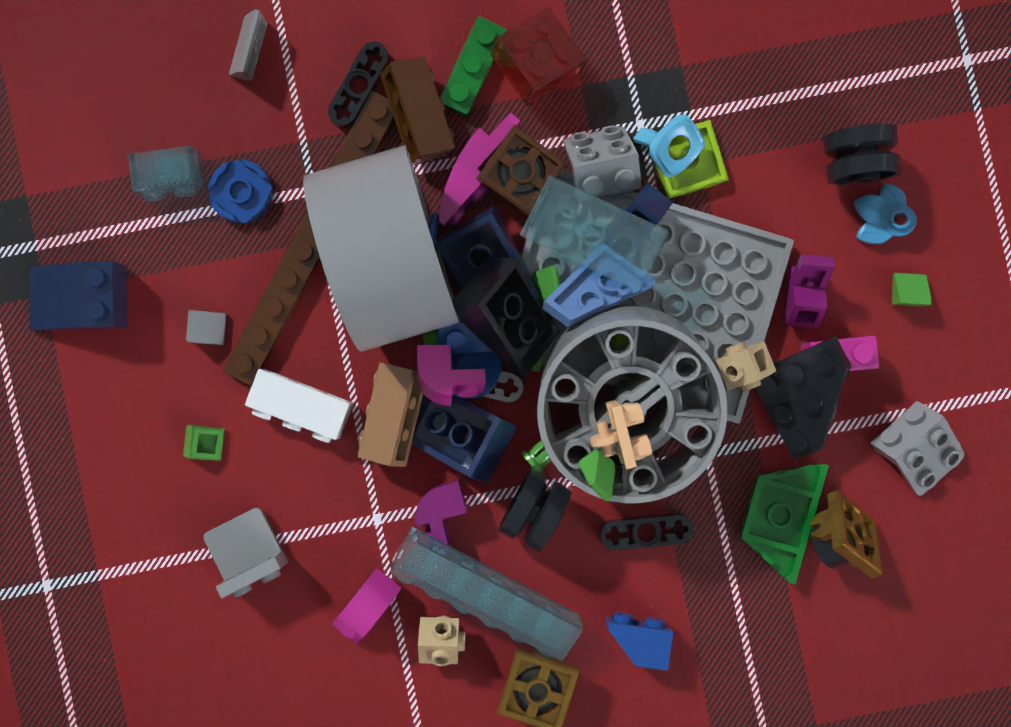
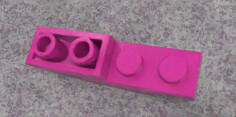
(462, 182)

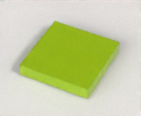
(702, 172)

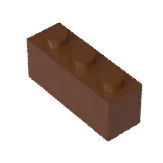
(417, 109)

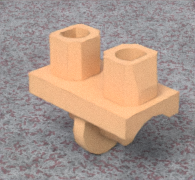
(628, 448)

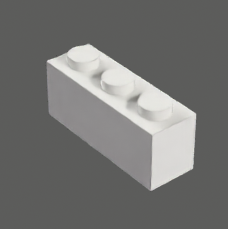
(298, 405)

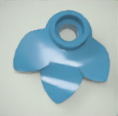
(880, 214)

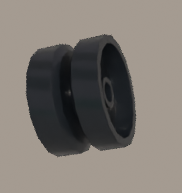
(862, 154)
(539, 512)

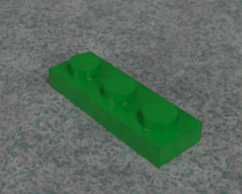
(471, 67)

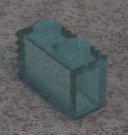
(166, 172)

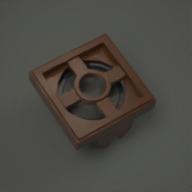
(519, 173)

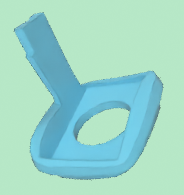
(659, 143)

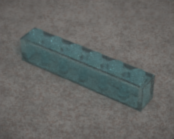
(486, 594)

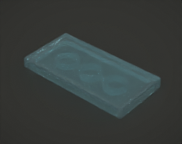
(594, 233)

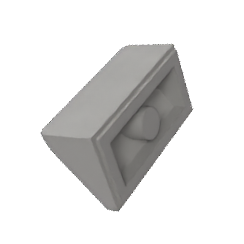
(248, 46)

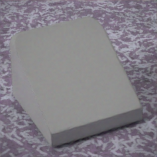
(206, 327)

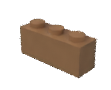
(391, 416)

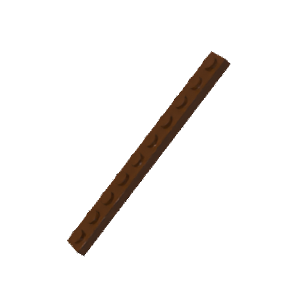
(302, 254)

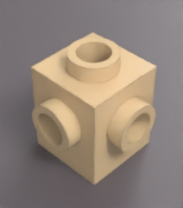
(745, 365)
(440, 640)

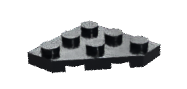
(806, 395)

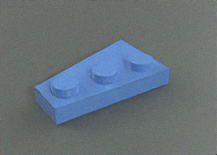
(586, 295)

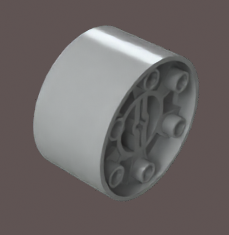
(379, 249)
(652, 381)

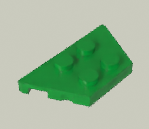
(781, 515)

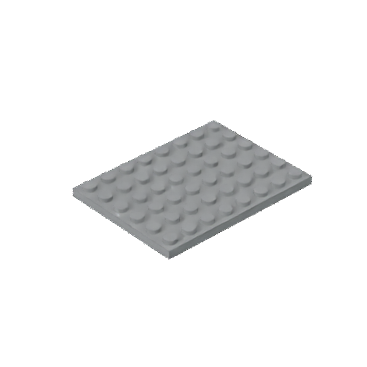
(708, 276)

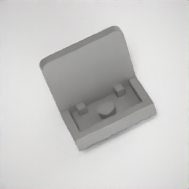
(604, 161)
(920, 447)
(245, 552)

